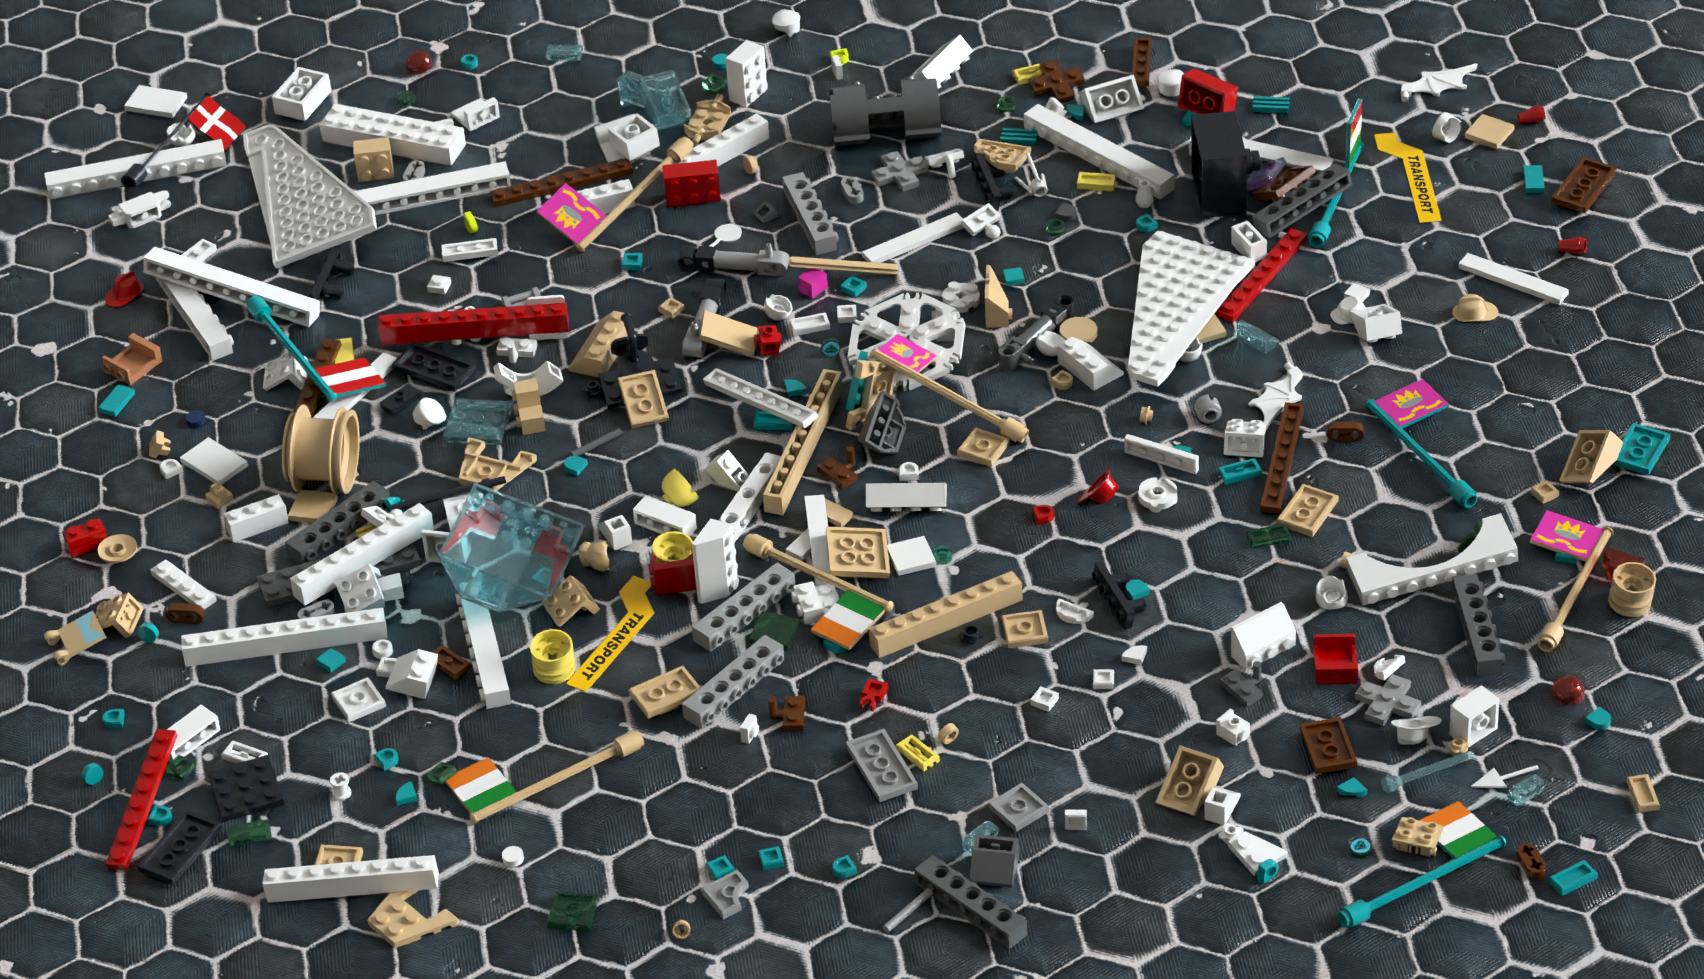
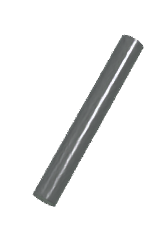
(596, 443)

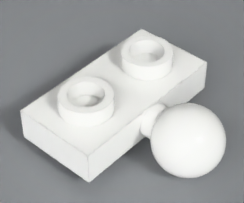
(981, 220)
(377, 516)

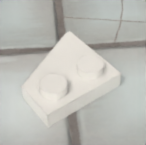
(1254, 850)

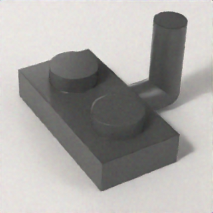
(1243, 688)

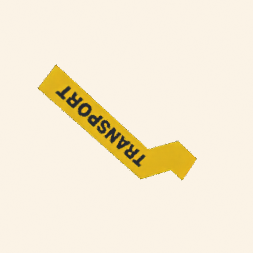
(1417, 175)
(638, 614)

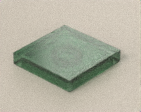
(776, 626)
(572, 911)

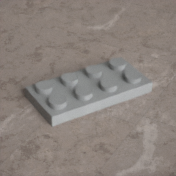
(881, 765)

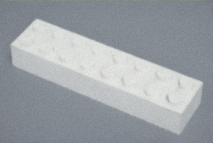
(406, 135)

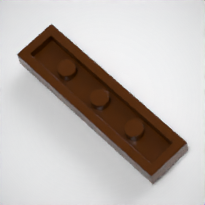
(1142, 61)

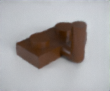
(839, 473)
(792, 714)

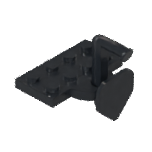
(629, 349)

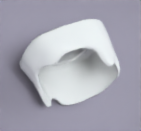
(787, 21)
(1169, 82)
(1446, 128)
(428, 413)
(1331, 593)

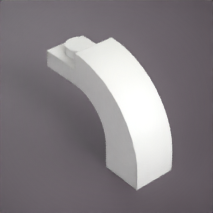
(547, 377)

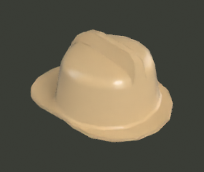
(1474, 308)

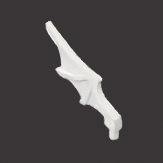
(1437, 81)
(1278, 393)

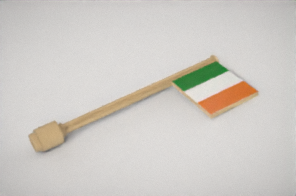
(849, 616)
(487, 791)

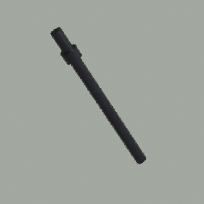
(447, 494)

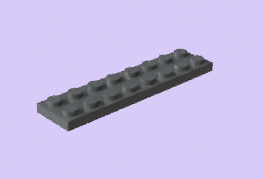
(277, 585)

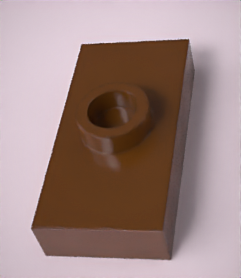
(451, 662)

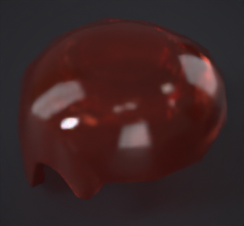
(418, 61)
(1568, 689)

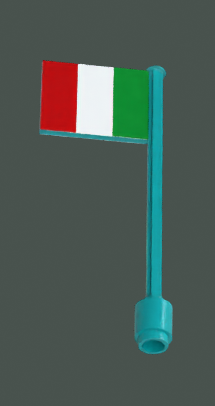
(1321, 229)

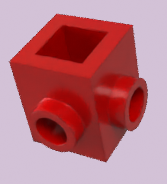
(768, 340)

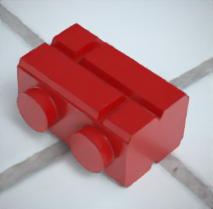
(84, 537)

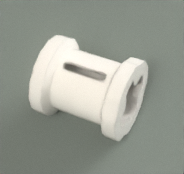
(340, 784)

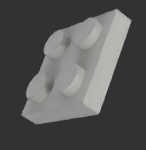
(1018, 807)

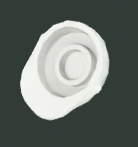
(1341, 314)

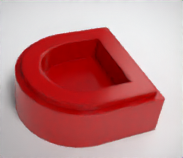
(1043, 514)

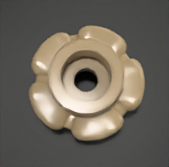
(1146, 415)
(1458, 746)

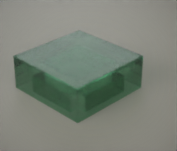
(714, 83)
(180, 767)
(441, 772)

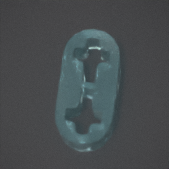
(1526, 790)
(986, 828)

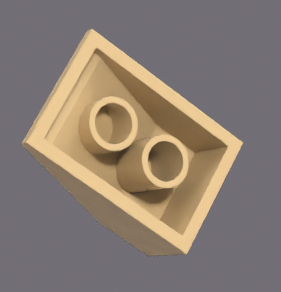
(1591, 456)
(1189, 780)

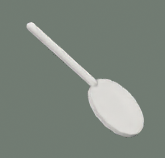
(726, 233)

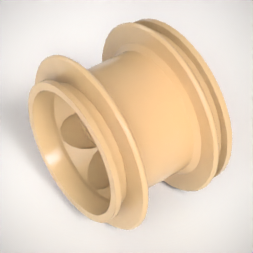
(321, 449)

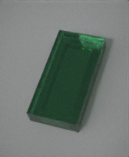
(1268, 536)
(249, 832)

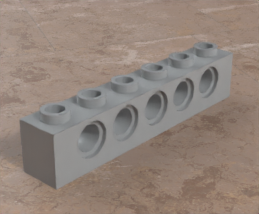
(810, 213)
(743, 607)
(733, 681)

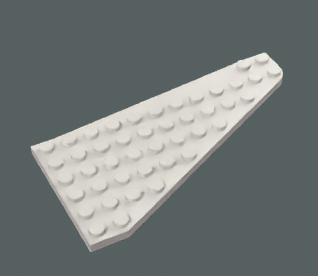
(1175, 298)

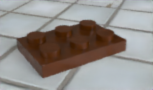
(1284, 182)
(1328, 745)

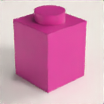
(812, 282)

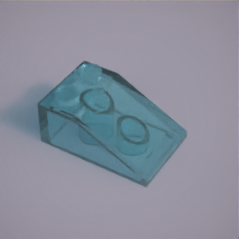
(665, 100)

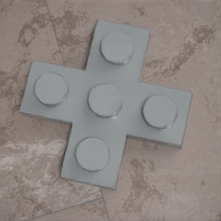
(900, 171)
(1387, 700)

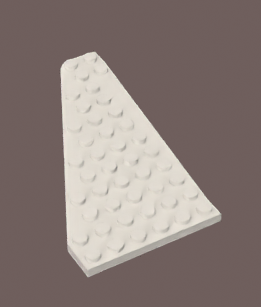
(301, 199)

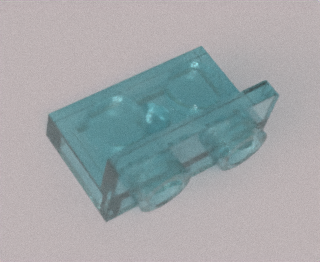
(630, 89)

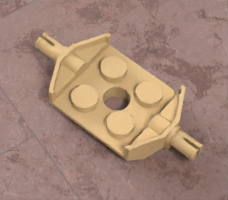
(708, 112)

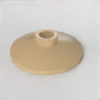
(117, 548)

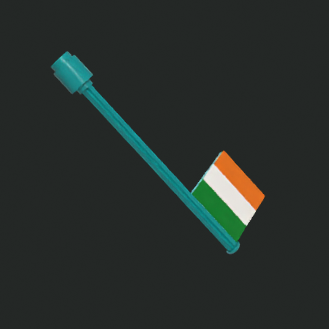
(1462, 838)

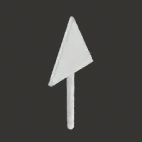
(1493, 780)

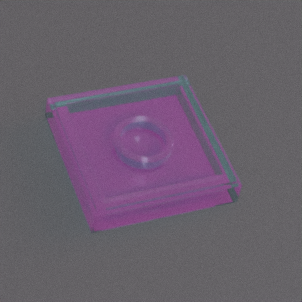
(1266, 174)

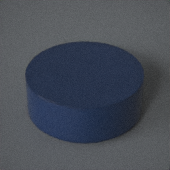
(195, 418)

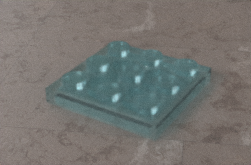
(478, 420)

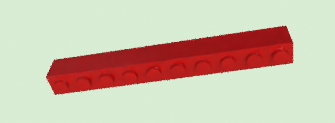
(473, 323)

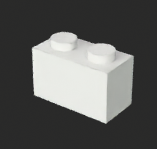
(1248, 241)

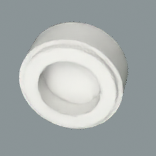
(382, 648)
(512, 856)

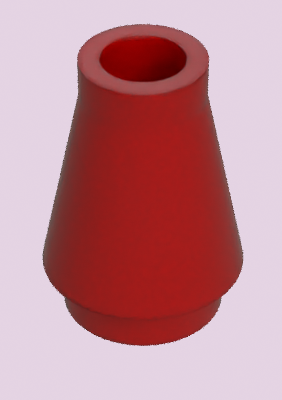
(1532, 115)
(1574, 245)

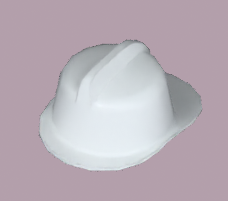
(1414, 730)

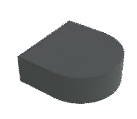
(1066, 212)

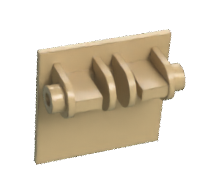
(1419, 834)

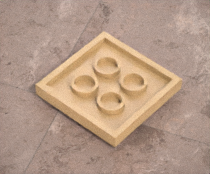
(857, 552)

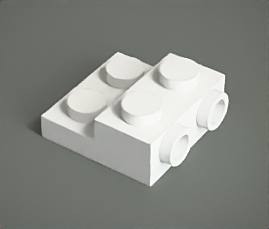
(813, 601)

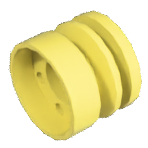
(672, 547)
(552, 656)

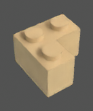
(528, 406)

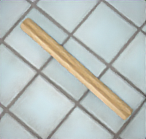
(843, 265)

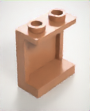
(134, 360)

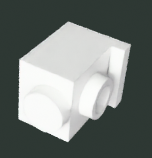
(1232, 728)

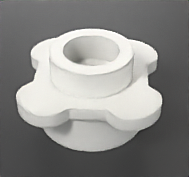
(1230, 832)

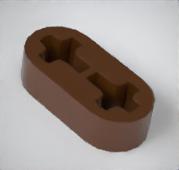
(1345, 431)
(185, 613)
(1526, 862)

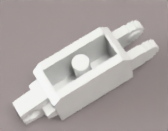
(140, 209)

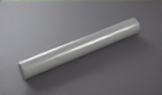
(905, 912)

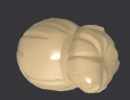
(594, 555)

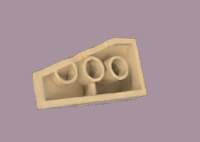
(996, 302)

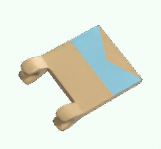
(76, 636)

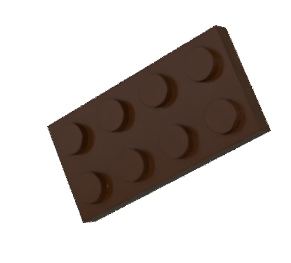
(1584, 185)

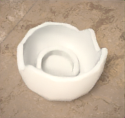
(183, 136)
(777, 307)
(1048, 343)
(1192, 352)

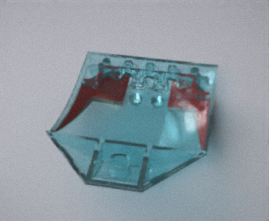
(501, 548)

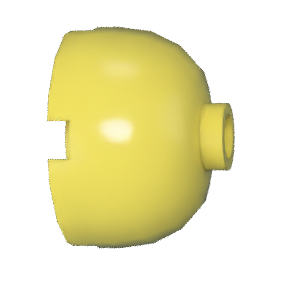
(677, 490)

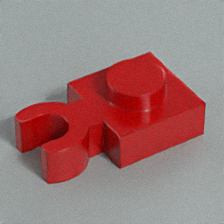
(873, 692)

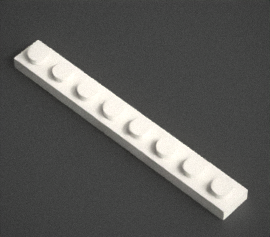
(760, 398)

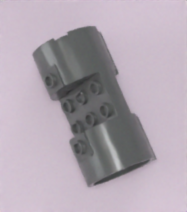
(916, 108)

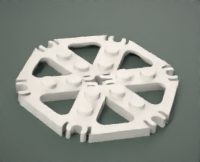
(911, 330)

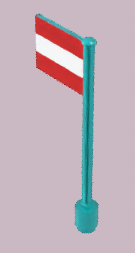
(332, 380)

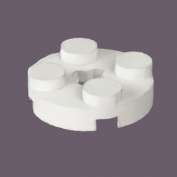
(968, 292)
(1167, 494)

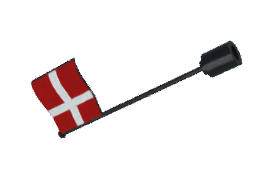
(206, 118)

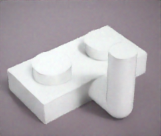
(949, 157)
(516, 348)

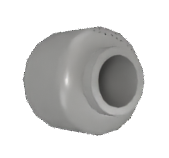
(1207, 409)

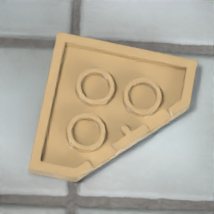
(1002, 155)

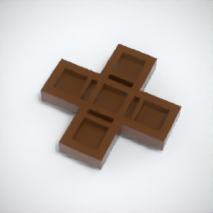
(1056, 81)

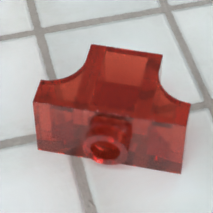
(1613, 558)

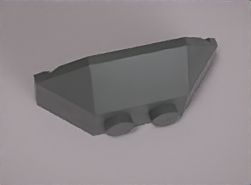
(883, 425)

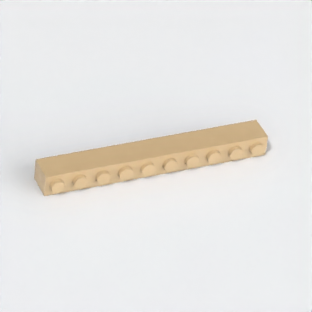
(802, 444)

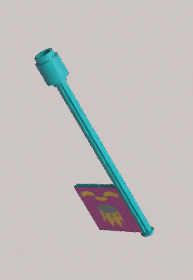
(1408, 407)

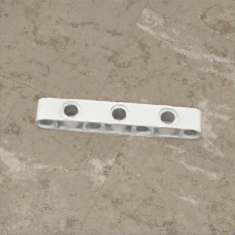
(750, 495)

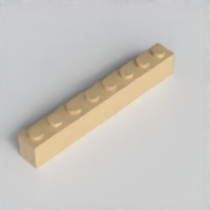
(945, 614)

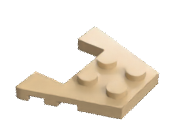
(877, 378)
(479, 467)
(402, 923)

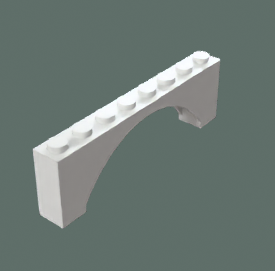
(1381, 581)

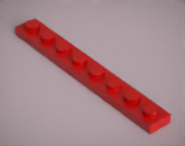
(1262, 275)
(141, 799)

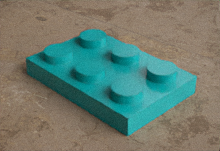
(857, 386)
(1641, 448)

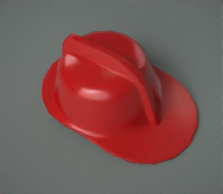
(124, 290)
(1101, 490)

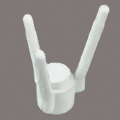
(1037, 186)

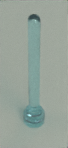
(1391, 783)

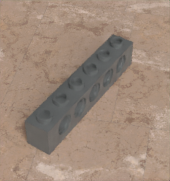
(1302, 200)
(335, 524)
(1477, 625)
(971, 902)

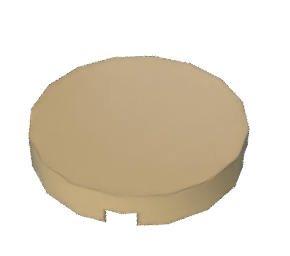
(1079, 328)

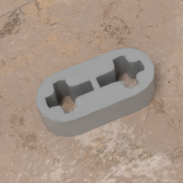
(415, 170)
(849, 191)
(317, 609)

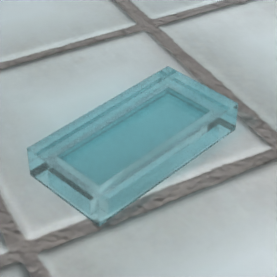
(564, 52)

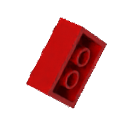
(1206, 93)
(691, 183)

